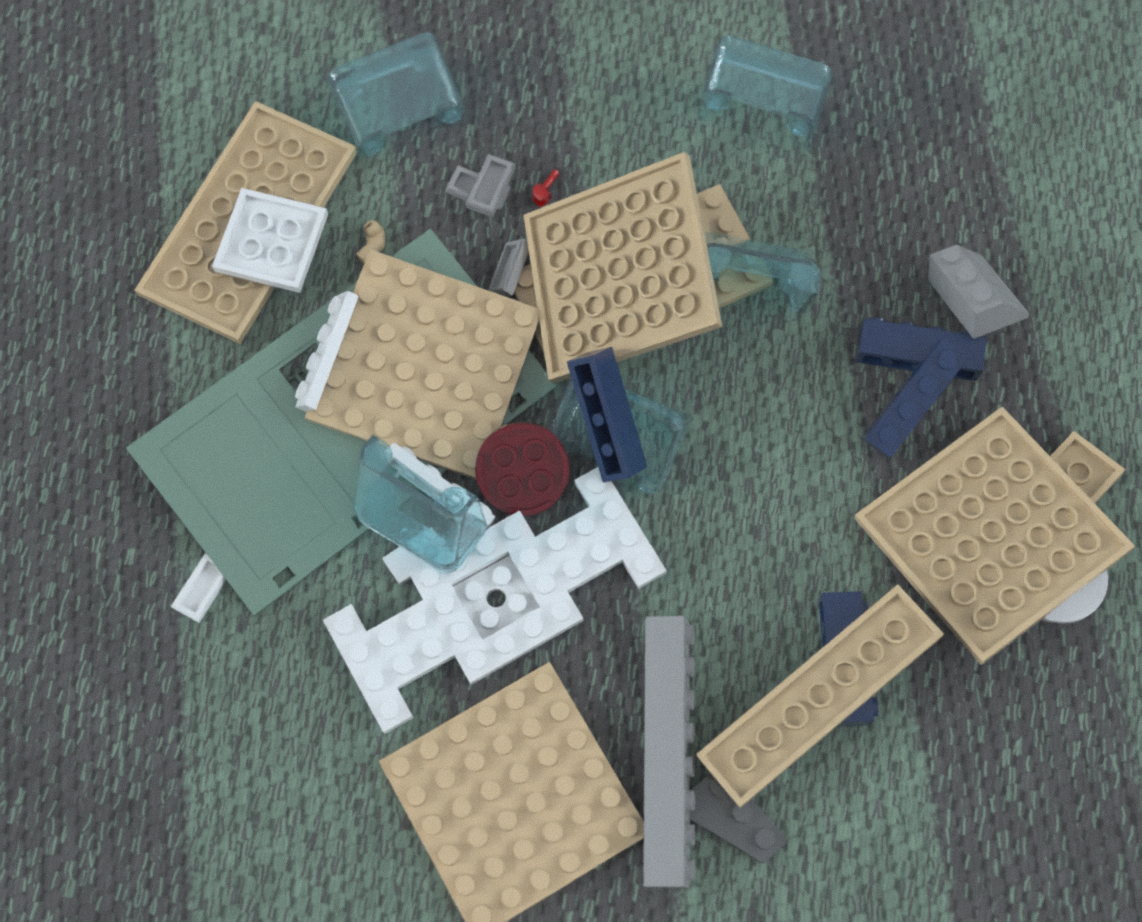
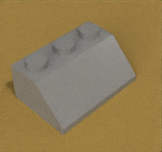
(973, 291)

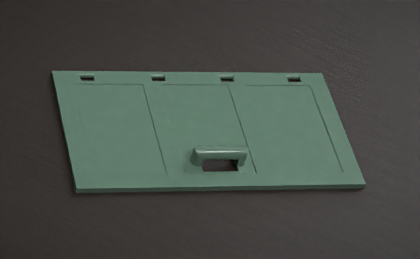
(261, 479)

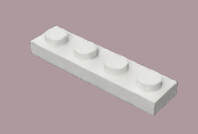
(321, 362)
(426, 476)

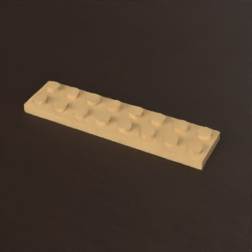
(819, 695)

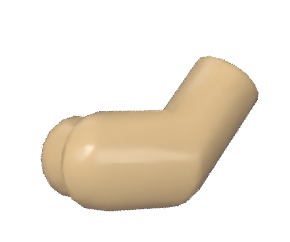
(374, 238)

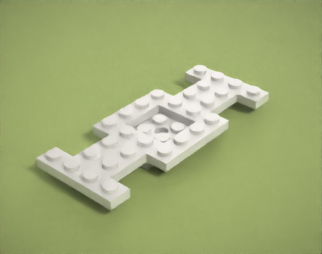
(483, 637)

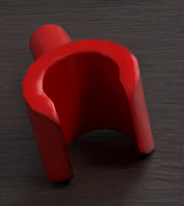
(540, 193)

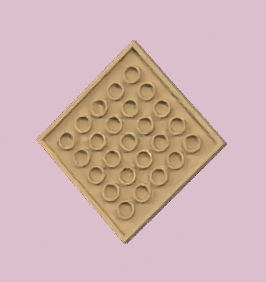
(622, 266)
(426, 363)
(993, 534)
(513, 798)

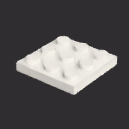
(270, 240)

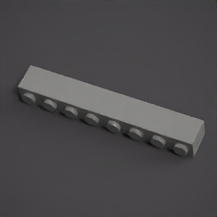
(668, 753)

